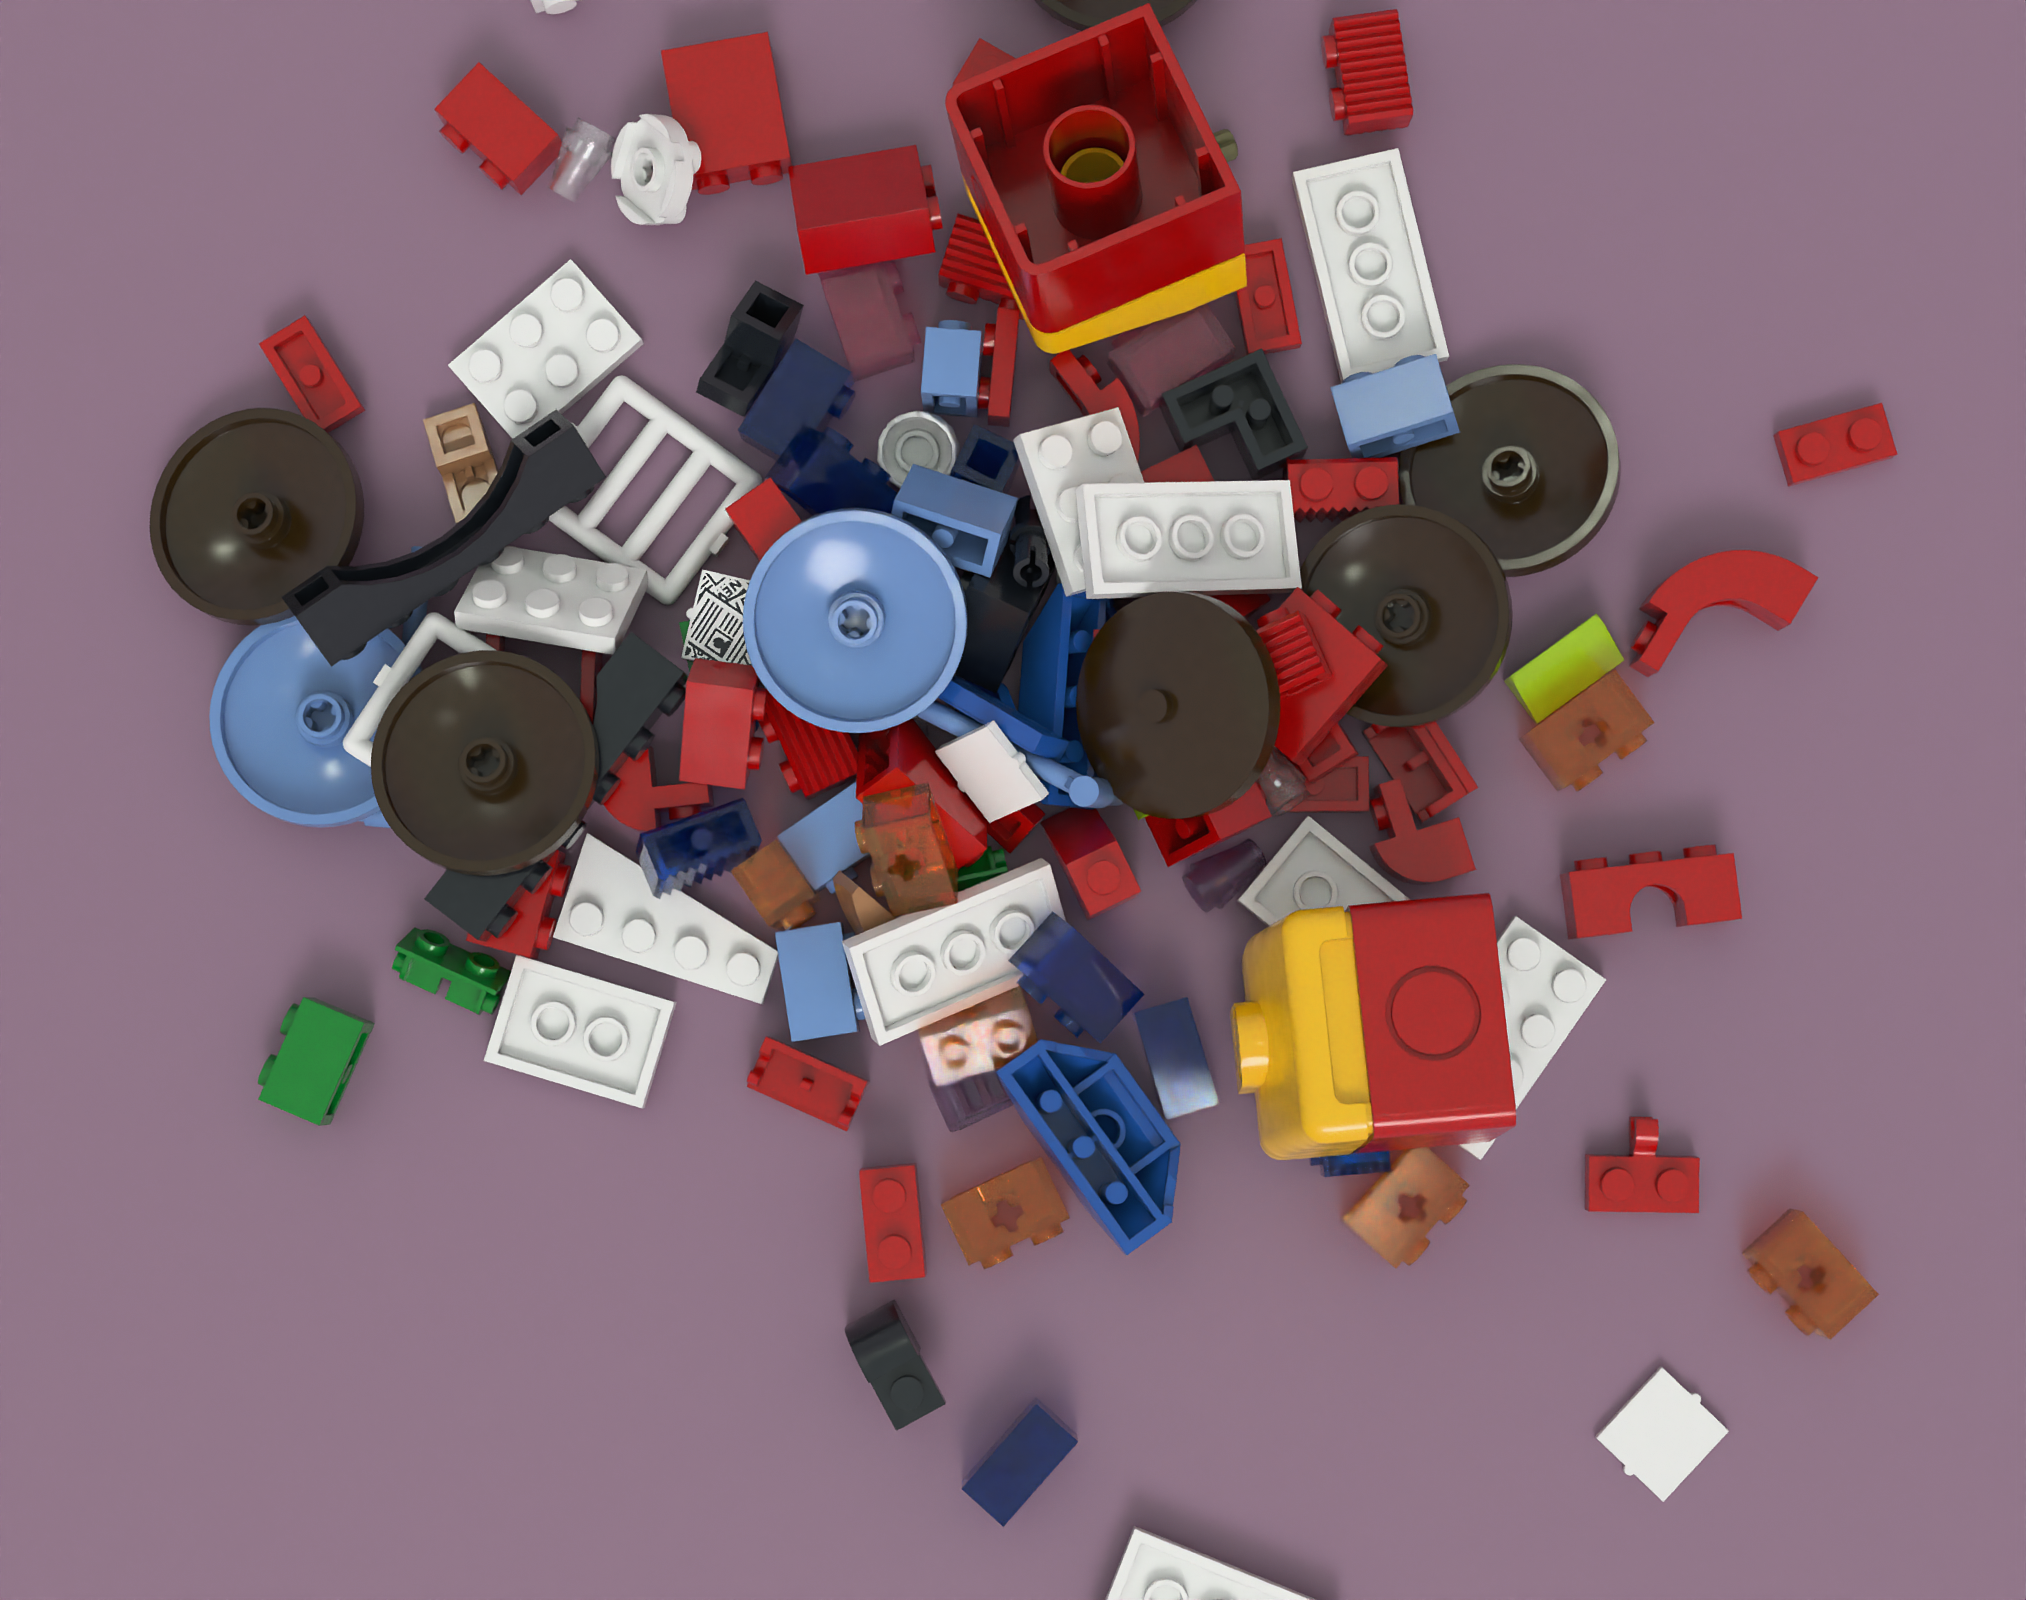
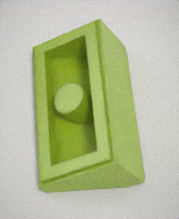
(1565, 669)

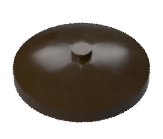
(1527, 468)
(254, 513)
(1424, 594)
(1178, 705)
(485, 763)

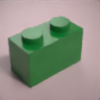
(314, 1060)

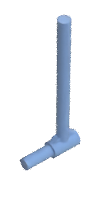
(1082, 789)

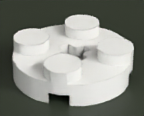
(658, 193)

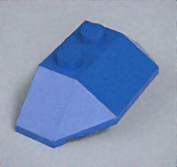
(1051, 673)
(1098, 1136)

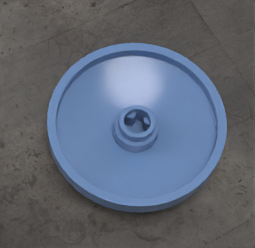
(855, 620)
(284, 720)

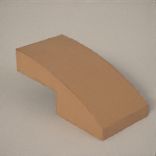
(462, 457)
(858, 906)

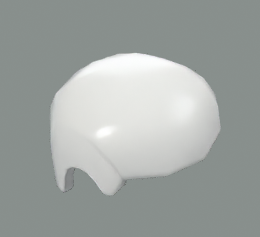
(918, 440)

